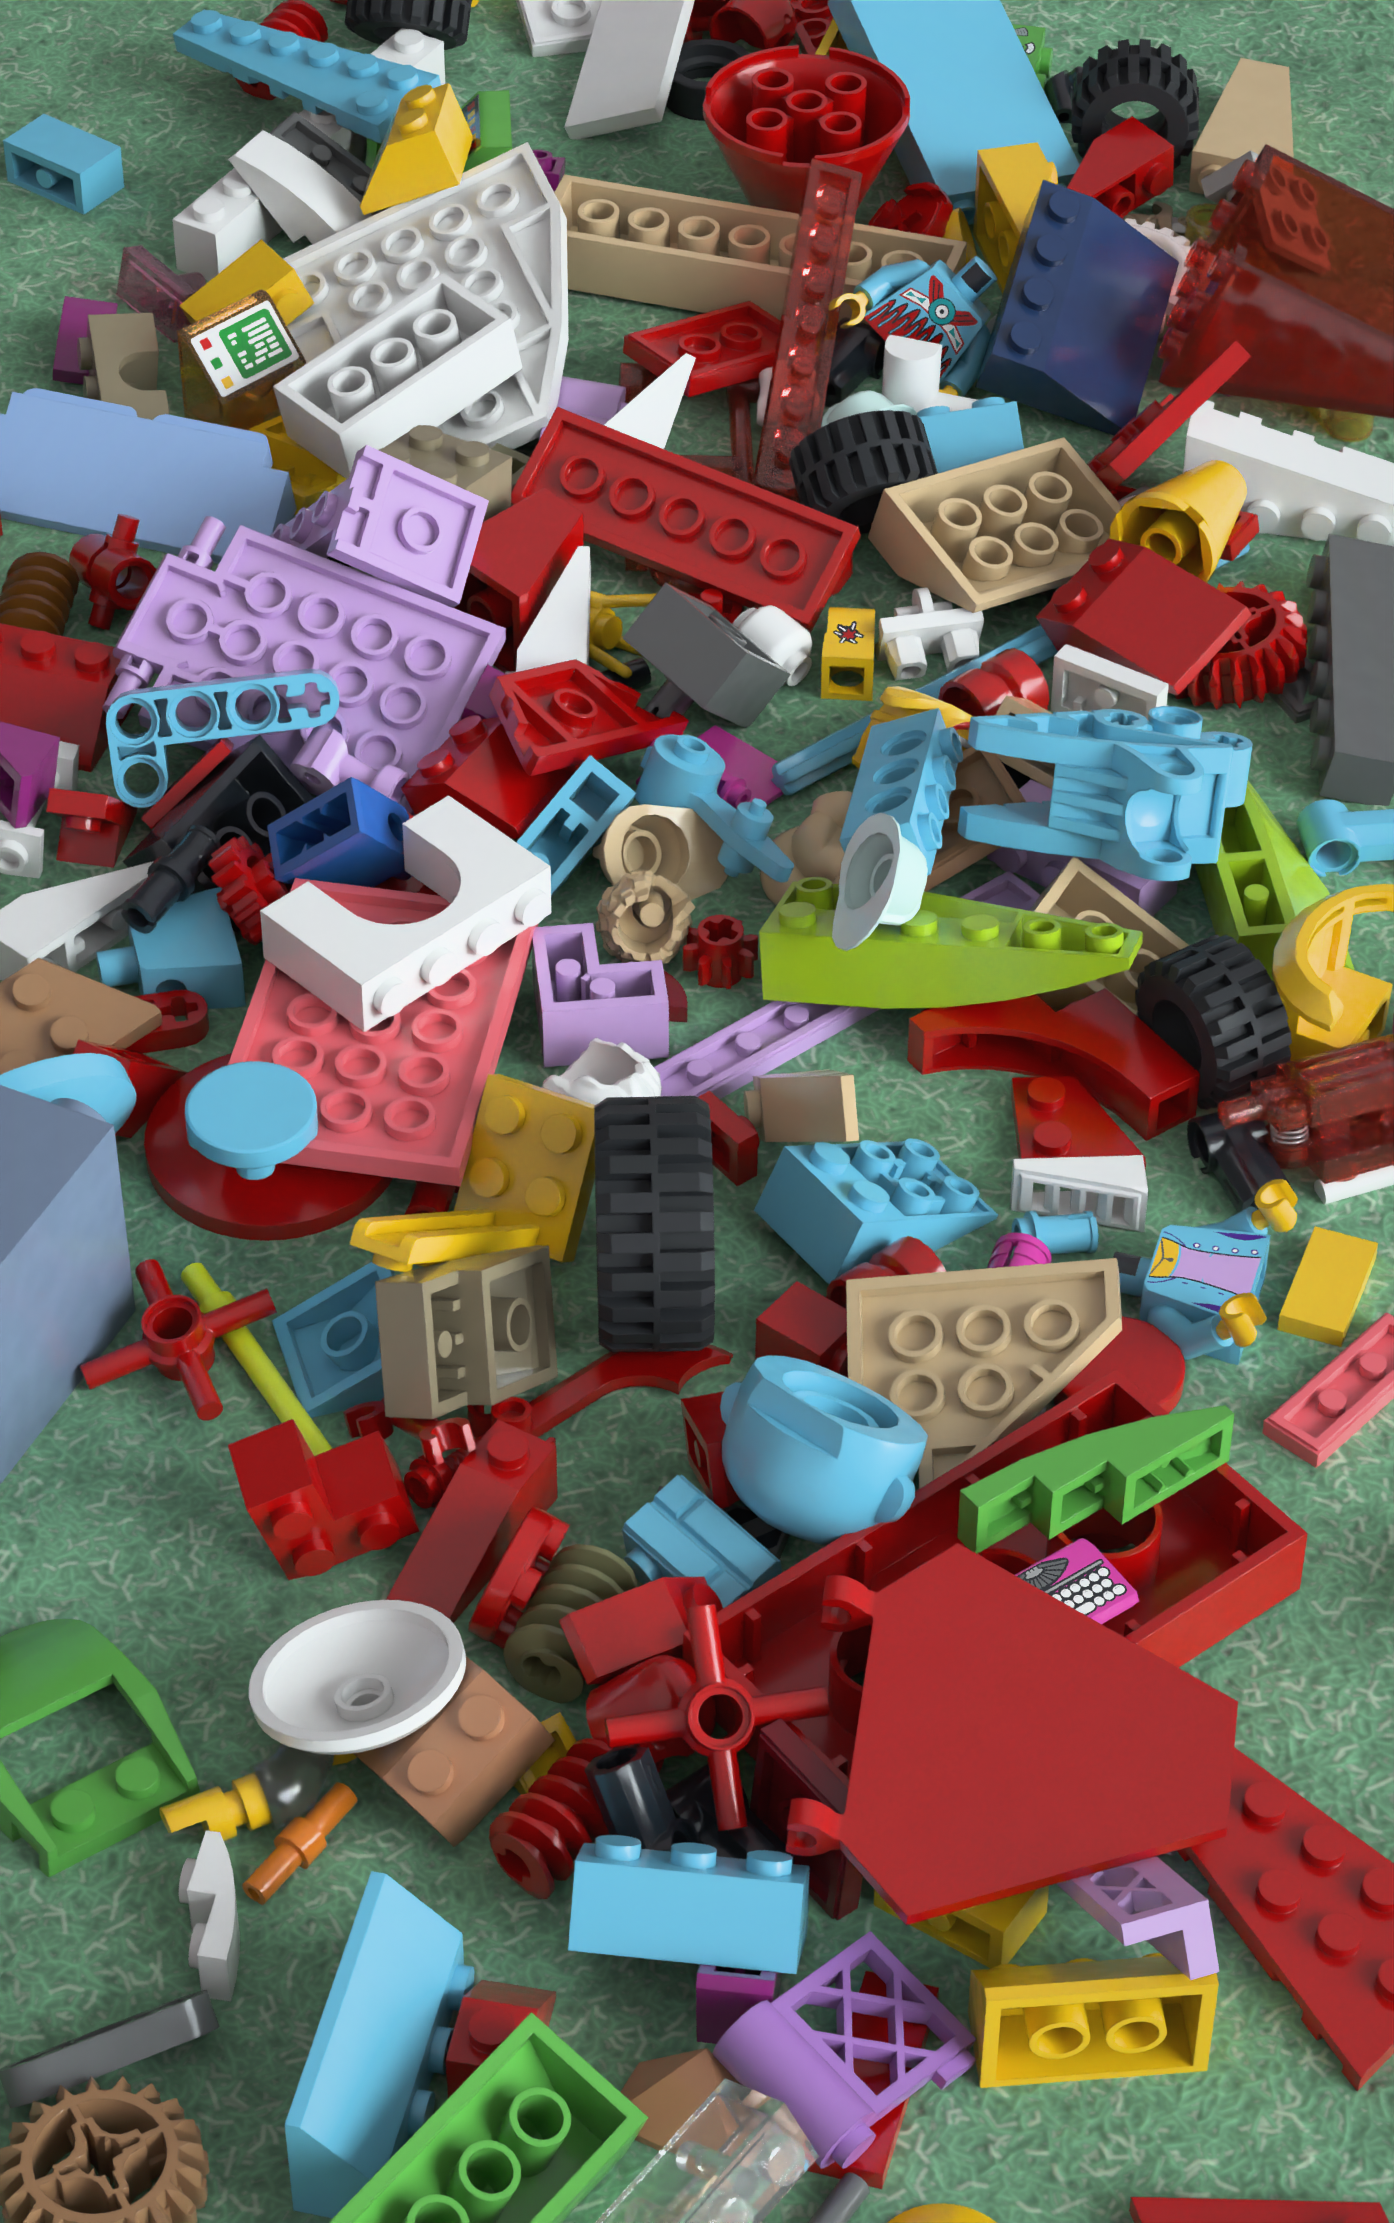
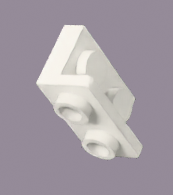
(1093, 683)

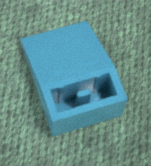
(857, 1198)

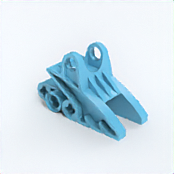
(1122, 787)

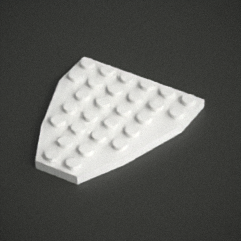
(491, 234)

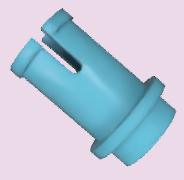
(1061, 1232)

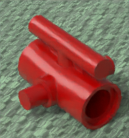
(112, 570)

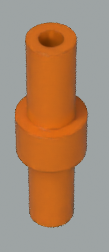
(299, 1843)

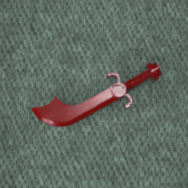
(608, 1373)

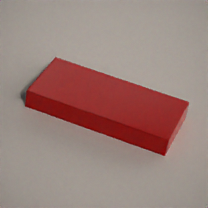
(188, 781)

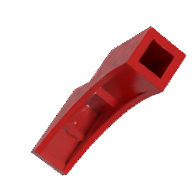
(1090, 1039)

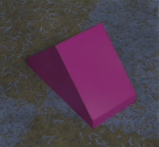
(26, 771)
(727, 1994)

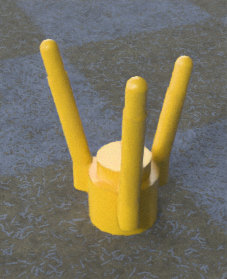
(607, 628)

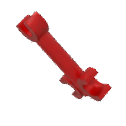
(433, 1434)

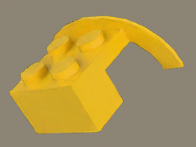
(1322, 997)

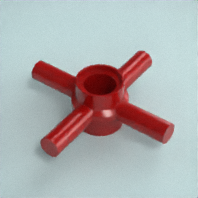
(178, 1339)
(684, 1722)

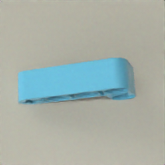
(224, 721)

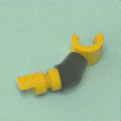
(272, 1794)

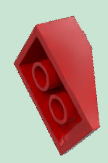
(1142, 614)

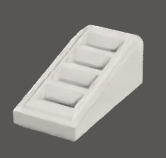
(1106, 1185)

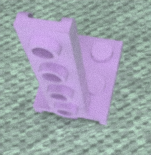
(394, 526)

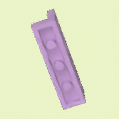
(1151, 1905)

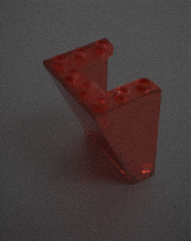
(1300, 282)

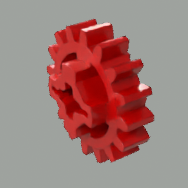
(246, 884)

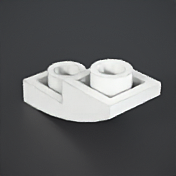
(211, 1897)

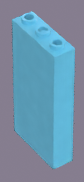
(964, 85)

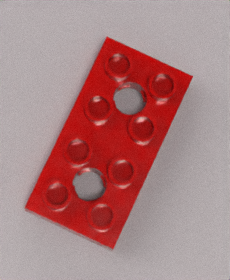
(1198, 1566)

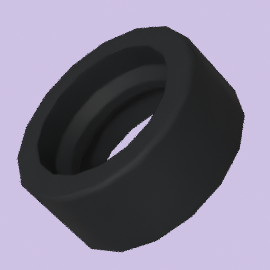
(698, 60)

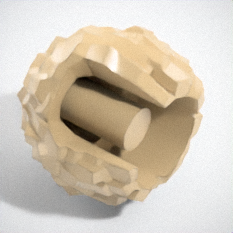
(644, 918)

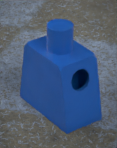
(341, 838)

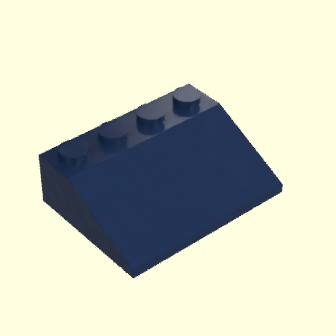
(1078, 312)

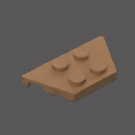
(52, 1007)

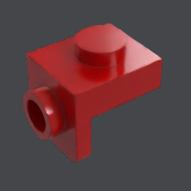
(733, 1141)

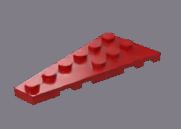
(1310, 1912)

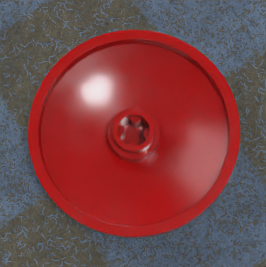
(215, 1197)

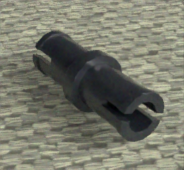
(170, 879)

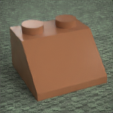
(463, 1756)

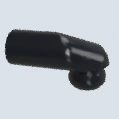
(1059, 93)

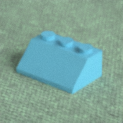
(689, 1905)

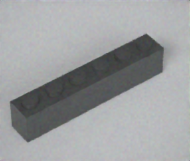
(1353, 669)

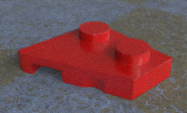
(1063, 1120)

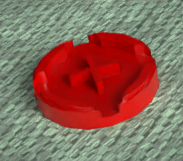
(921, 212)

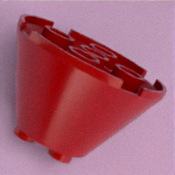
(789, 107)

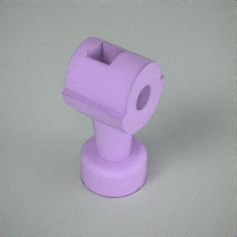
(326, 763)

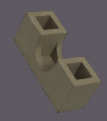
(122, 362)

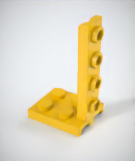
(519, 1189)

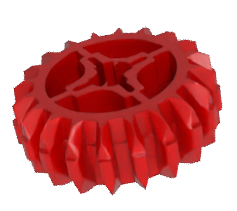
(1258, 656)

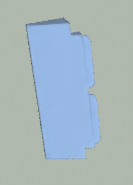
(86, 460)

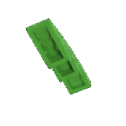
(1109, 1469)

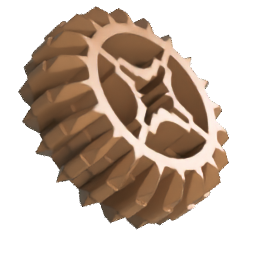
(125, 2139)

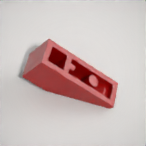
(478, 1519)

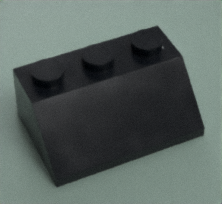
(232, 801)

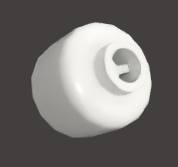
(779, 638)

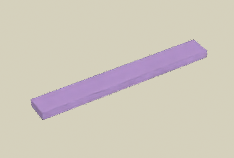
(789, 1028)

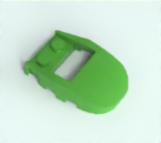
(47, 1670)

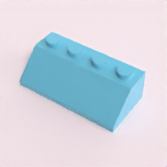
(375, 2047)

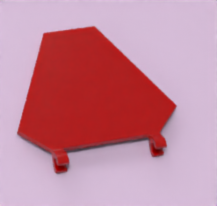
(1011, 1743)

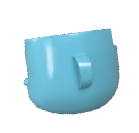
(817, 1450)

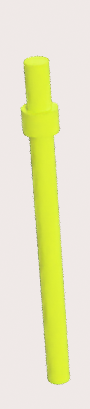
(254, 1359)

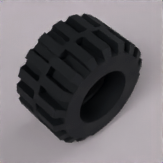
(434, 18)
(1142, 76)
(856, 458)
(1217, 1014)

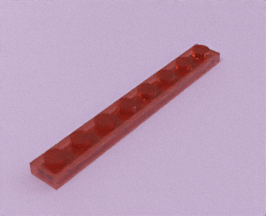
(806, 324)

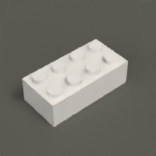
(399, 372)

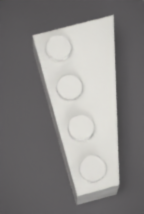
(1296, 482)

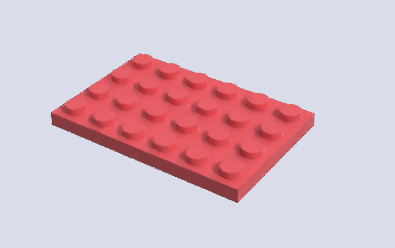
(413, 1084)

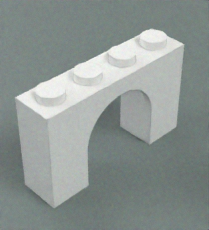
(379, 968)

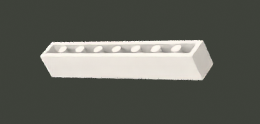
(232, 217)

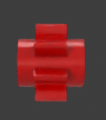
(720, 952)

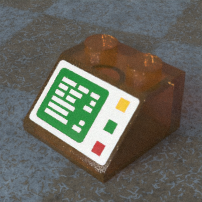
(235, 361)

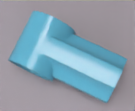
(1342, 839)

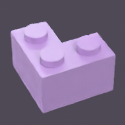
(591, 1001)

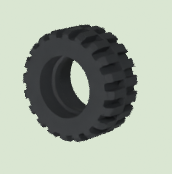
(654, 1224)

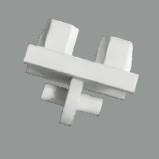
(927, 630)

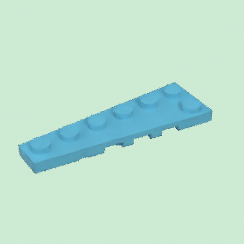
(346, 83)

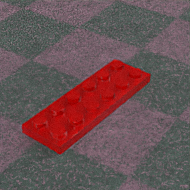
(690, 518)

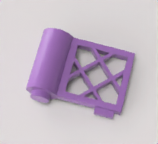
(814, 2070)

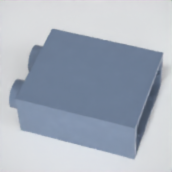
(60, 1258)

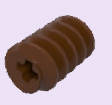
(39, 593)

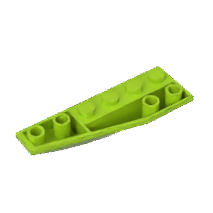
(1257, 880)
(939, 959)

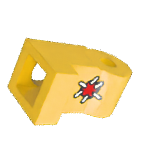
(848, 648)

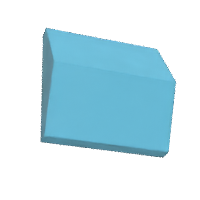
(335, 1344)

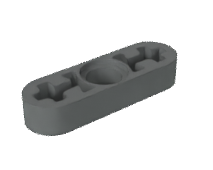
(108, 2048)

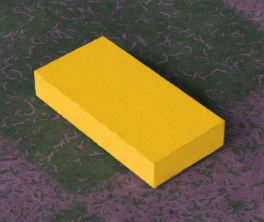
(1327, 1286)

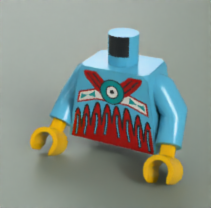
(931, 307)

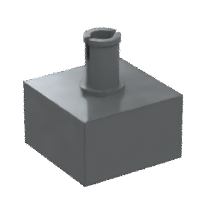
(703, 659)

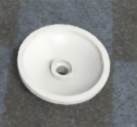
(357, 1677)

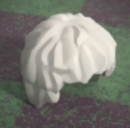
(607, 1072)

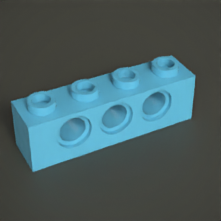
(909, 776)

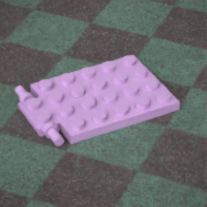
(277, 608)

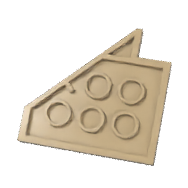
(978, 1346)

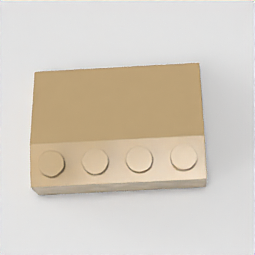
(996, 525)

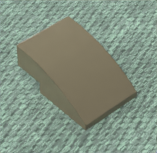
(466, 1332)

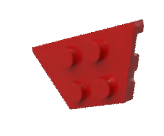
(573, 711)

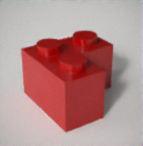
(324, 1504)

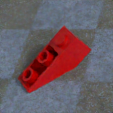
(1125, 167)

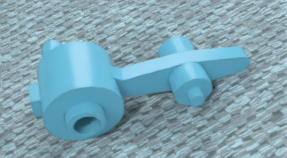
(686, 775)

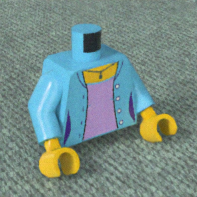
(1210, 1277)

